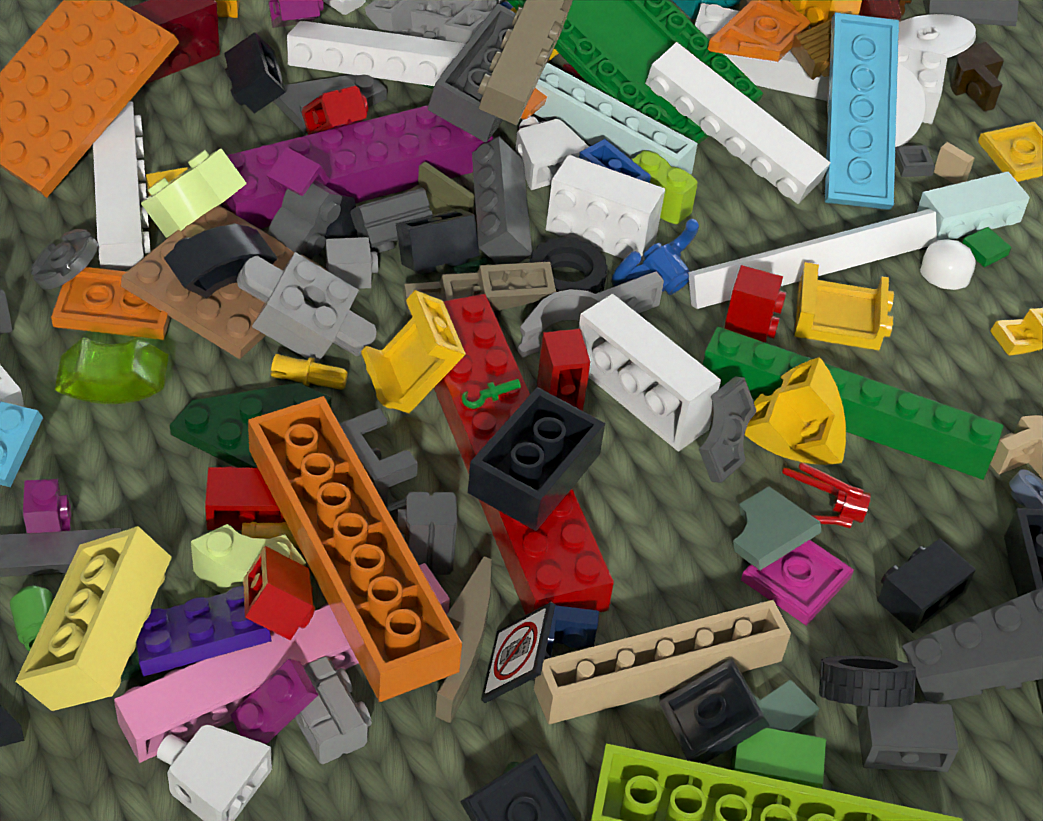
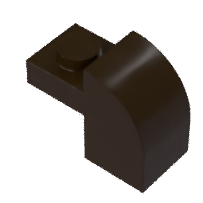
(978, 75)

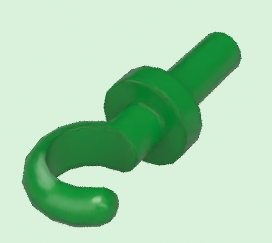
(491, 391)

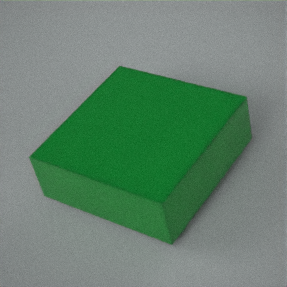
(987, 246)

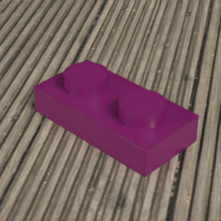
(275, 703)

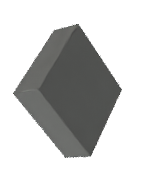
(914, 161)

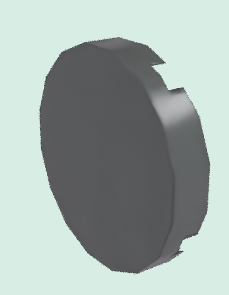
(66, 260)

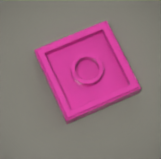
(800, 580)

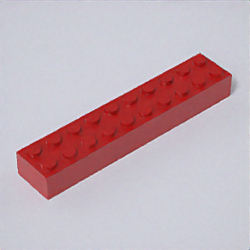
(560, 558)

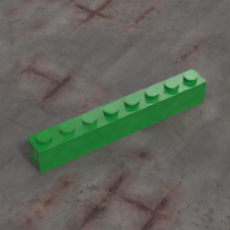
(870, 407)

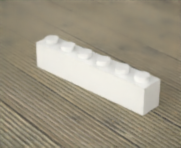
(370, 53)
(737, 123)
(119, 193)

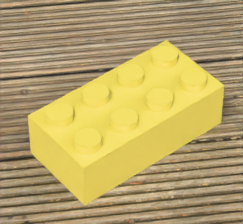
(95, 620)

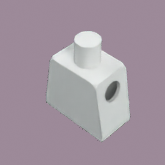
(545, 148)
(215, 771)

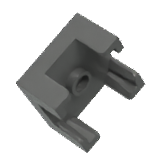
(384, 471)

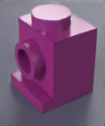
(45, 507)

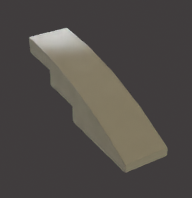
(503, 284)
(469, 620)

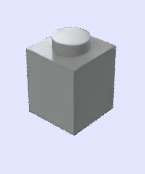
(351, 260)

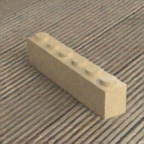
(659, 661)

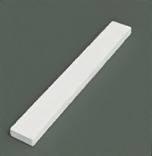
(831, 252)

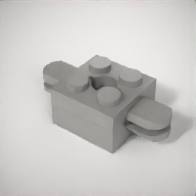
(297, 322)

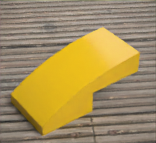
(1020, 335)

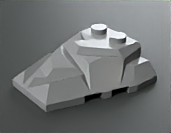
(431, 18)

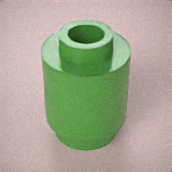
(29, 611)

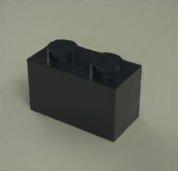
(254, 73)
(437, 240)
(925, 584)

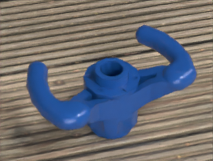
(661, 259)

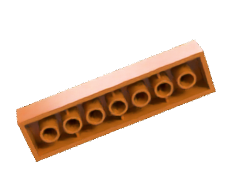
(354, 549)

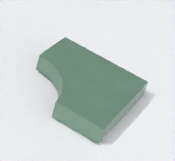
(772, 528)

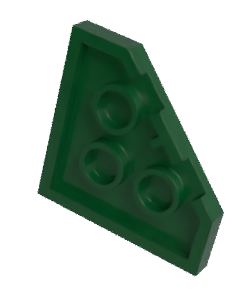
(221, 422)

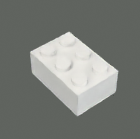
(604, 208)

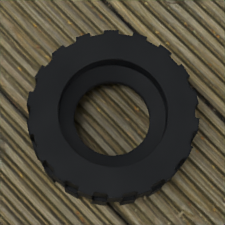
(576, 255)
(867, 681)

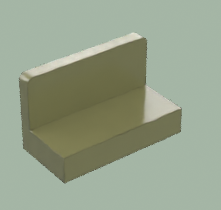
(442, 191)

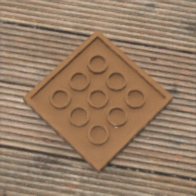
(222, 317)

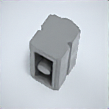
(333, 719)

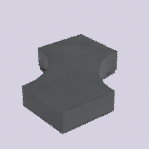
(724, 446)

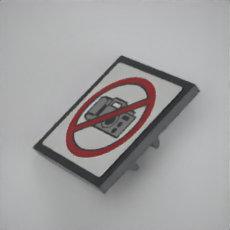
(518, 652)

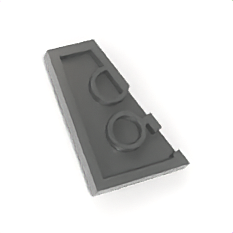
(303, 93)

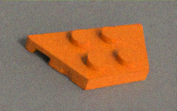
(761, 31)

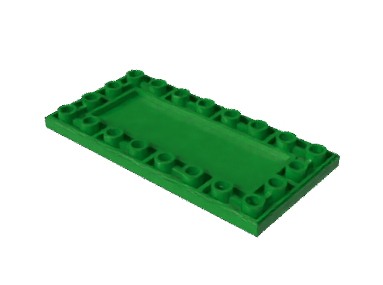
(621, 39)

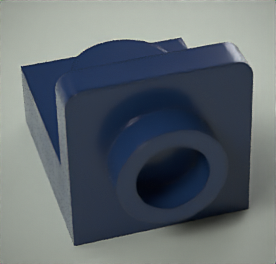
(573, 627)

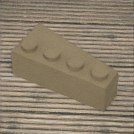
(523, 58)

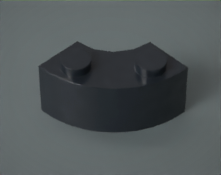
(216, 257)

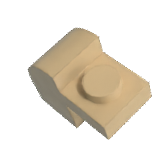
(1021, 447)

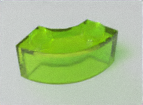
(111, 371)

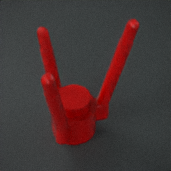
(849, 501)

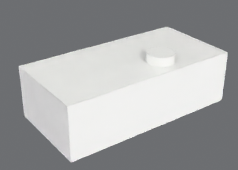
(648, 372)

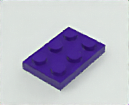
(197, 632)

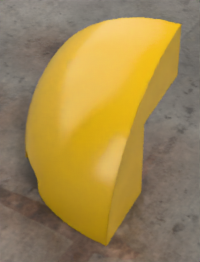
(802, 417)

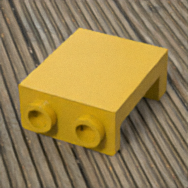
(842, 311)
(415, 356)

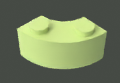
(193, 192)
(226, 556)

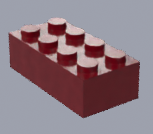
(192, 24)

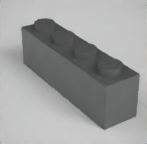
(501, 203)

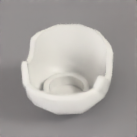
(948, 264)

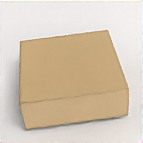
(953, 164)

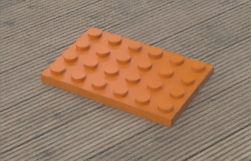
(73, 85)

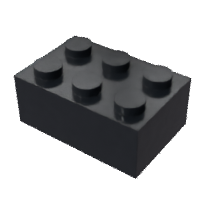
(535, 458)

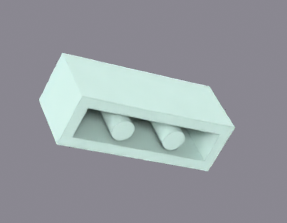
(975, 205)

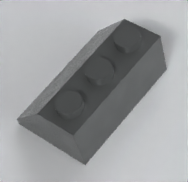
(977, 11)

